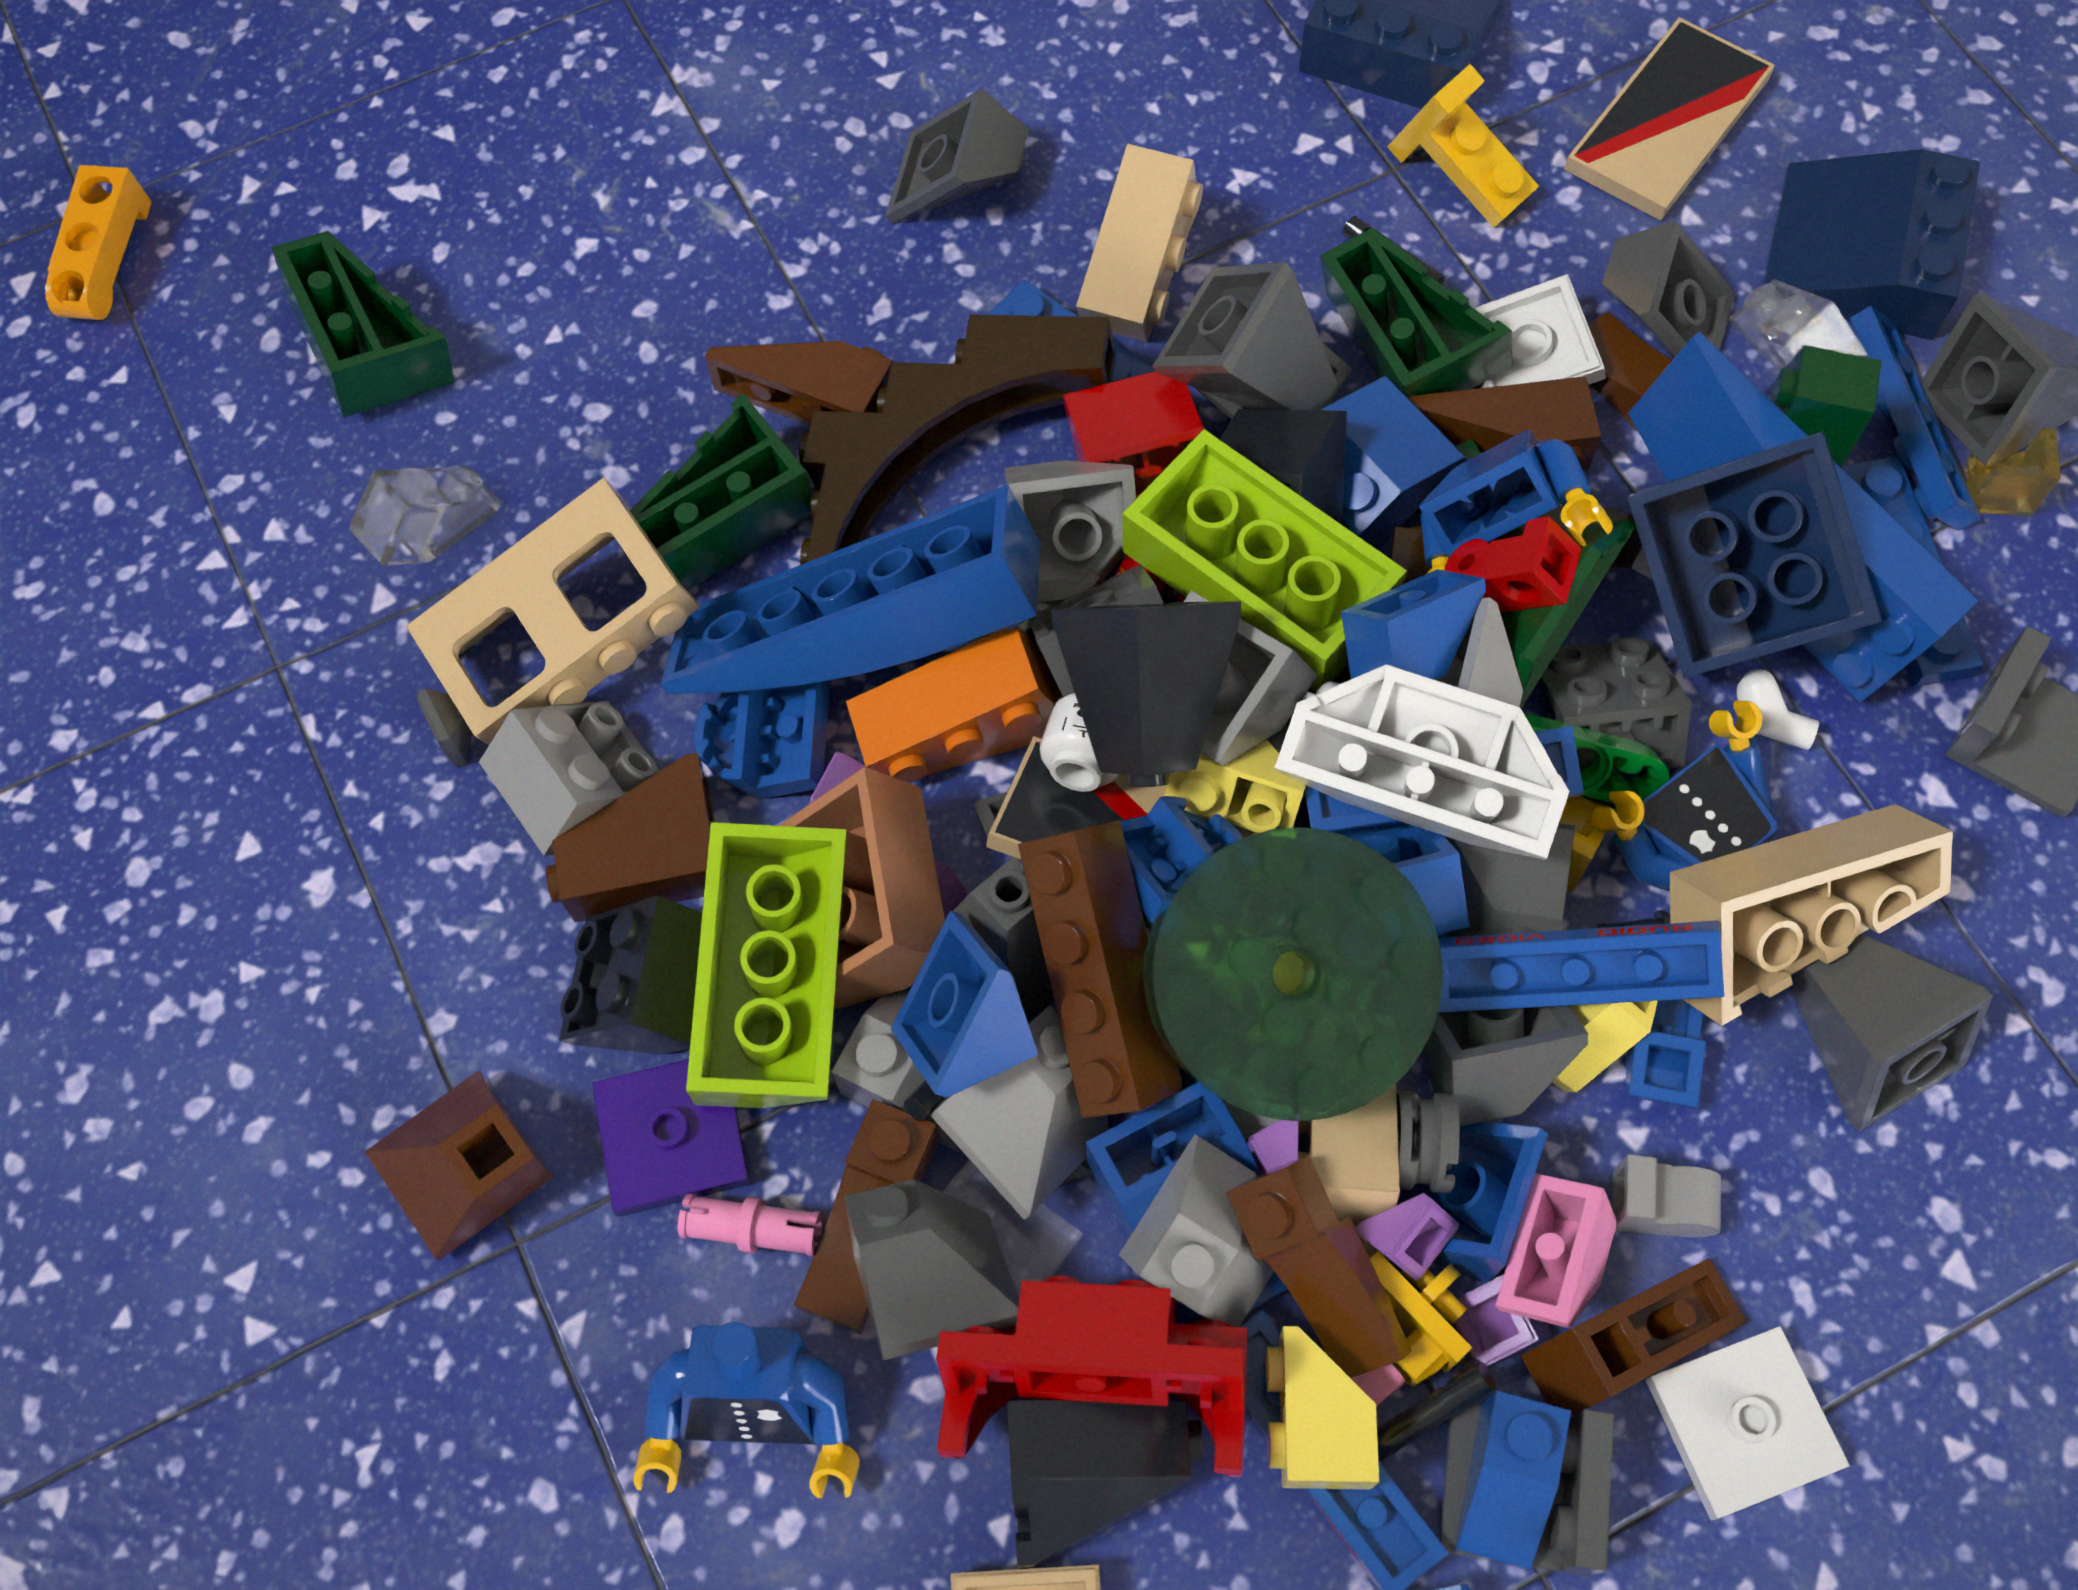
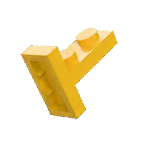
(1466, 149)

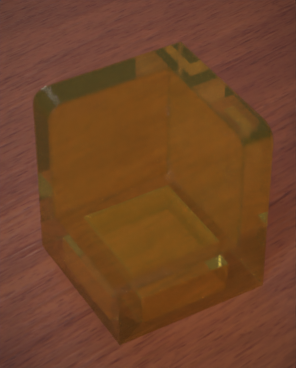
(2019, 481)

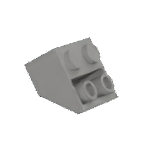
(564, 765)

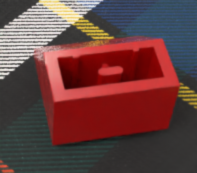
(1133, 423)

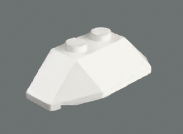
(1429, 760)

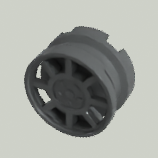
(1427, 1140)

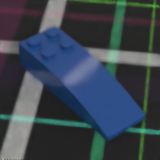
(1711, 414)
(867, 604)

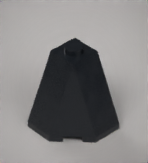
(1147, 680)
(1092, 1467)

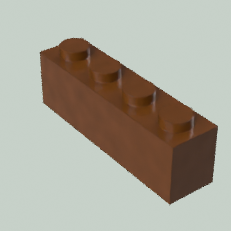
(1095, 967)

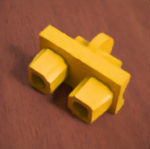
(1431, 1338)

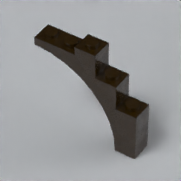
(998, 372)

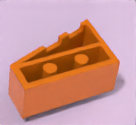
(957, 708)

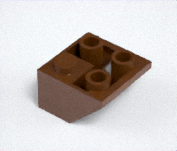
(459, 1165)

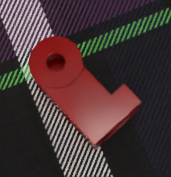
(1522, 569)

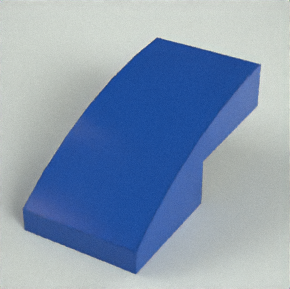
(1670, 1058)

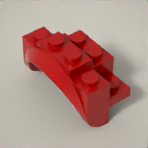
(1096, 1348)

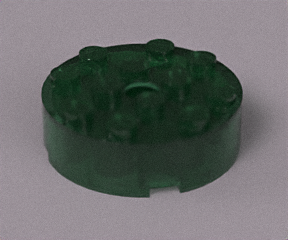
(1364, 988)

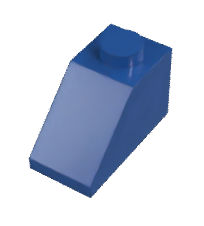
(1413, 624)
(1512, 1478)

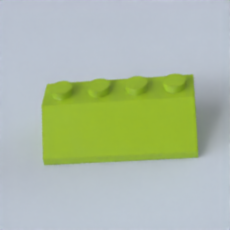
(1247, 538)
(767, 966)

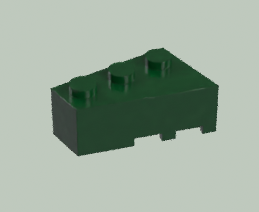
(1409, 321)
(357, 329)
(1828, 394)
(725, 498)

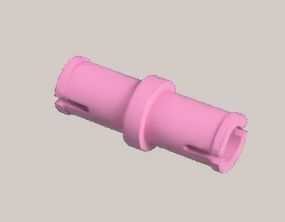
(750, 1224)

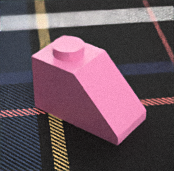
(1558, 1251)

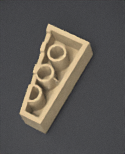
(1810, 897)

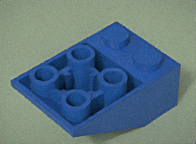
(1142, 1151)

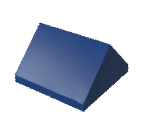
(963, 1013)
(1487, 1195)

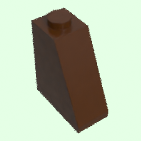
(638, 845)

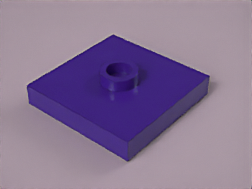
(662, 1142)

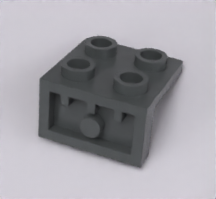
(1620, 692)
(2024, 729)
(1579, 1517)

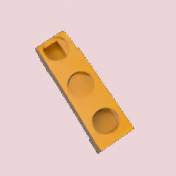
(93, 241)

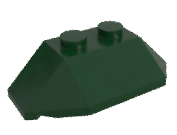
(1540, 631)

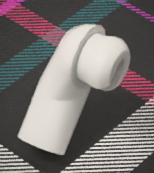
(1777, 722)

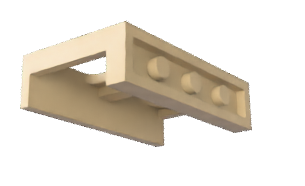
(527, 585)

